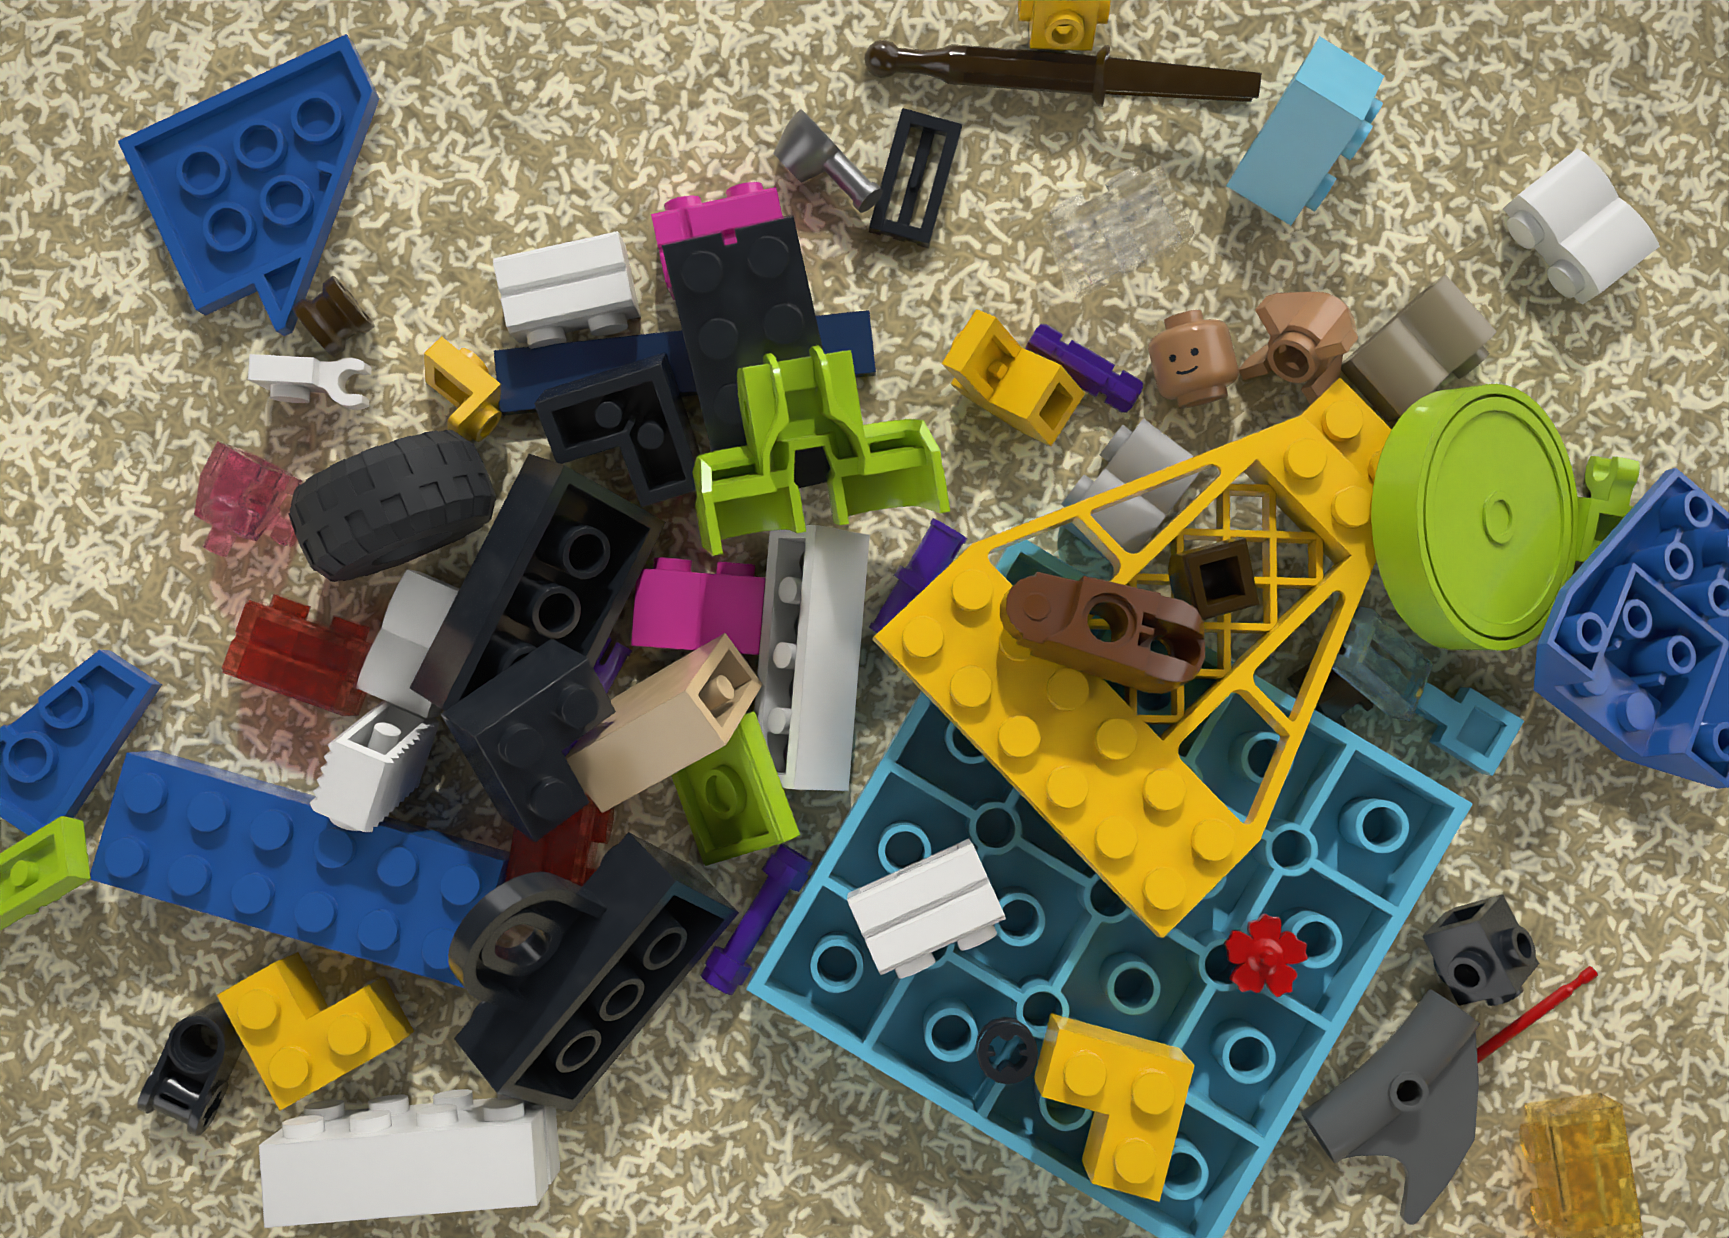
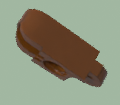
(1052, 620)

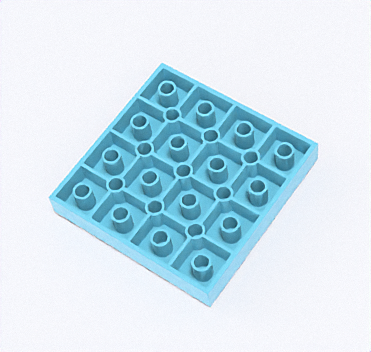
(1334, 864)

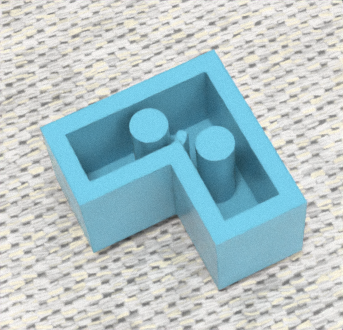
(1316, 120)

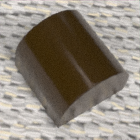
(1214, 578)

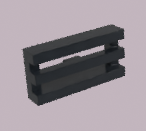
(901, 229)

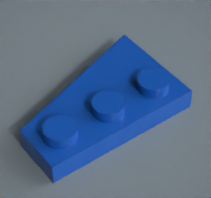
(69, 740)

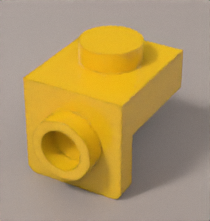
(466, 384)

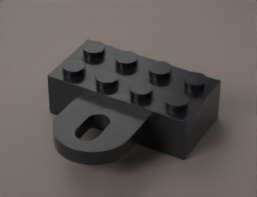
(587, 973)

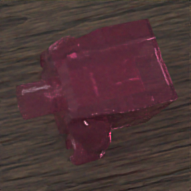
(243, 498)

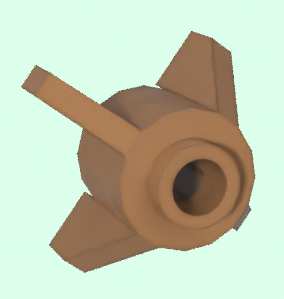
(1305, 340)

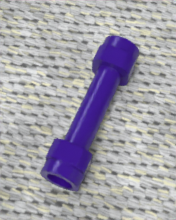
(727, 966)

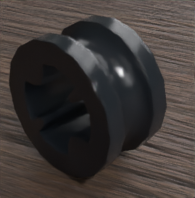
(1006, 1071)

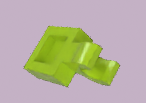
(1611, 490)

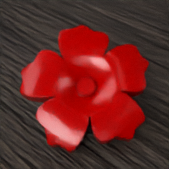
(1264, 956)

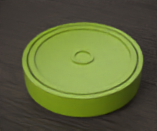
(1475, 517)

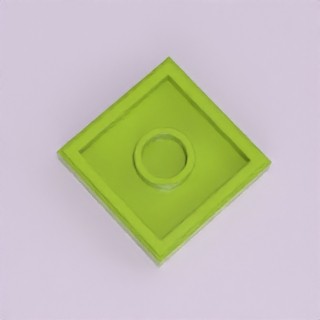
(736, 797)

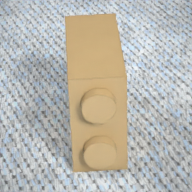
(665, 723)

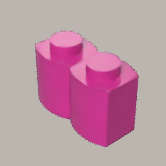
(693, 608)

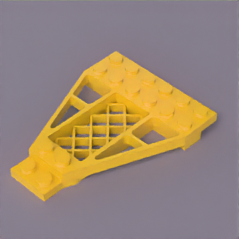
(1084, 749)

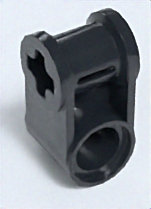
(190, 1074)

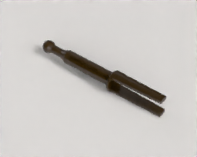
(1063, 72)

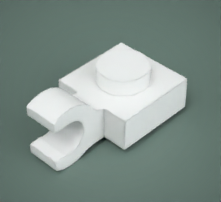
(295, 377)

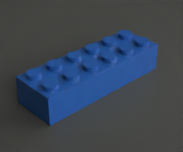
(281, 867)

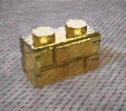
(1581, 1168)

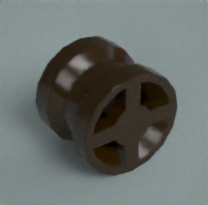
(333, 316)

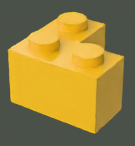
(301, 1040)
(1135, 1098)

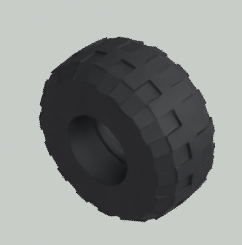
(391, 504)

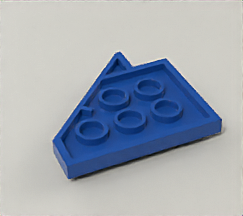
(257, 178)

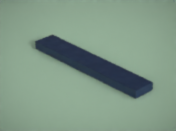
(528, 371)

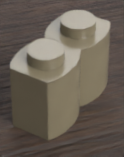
(1419, 349)

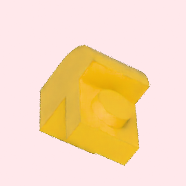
(1011, 381)

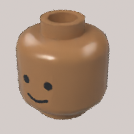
(1193, 359)

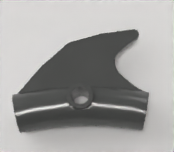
(1427, 1120)

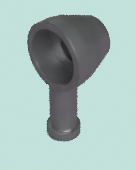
(809, 152)

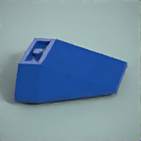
(1645, 636)

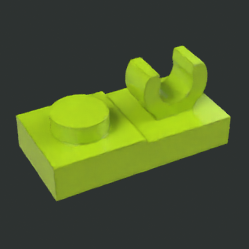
(42, 869)

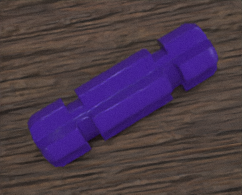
(1087, 368)

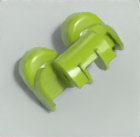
(804, 407)

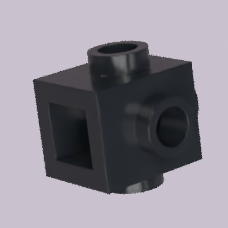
(1482, 952)

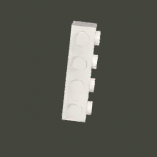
(811, 653)

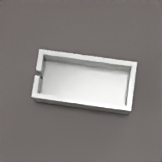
(408, 1158)

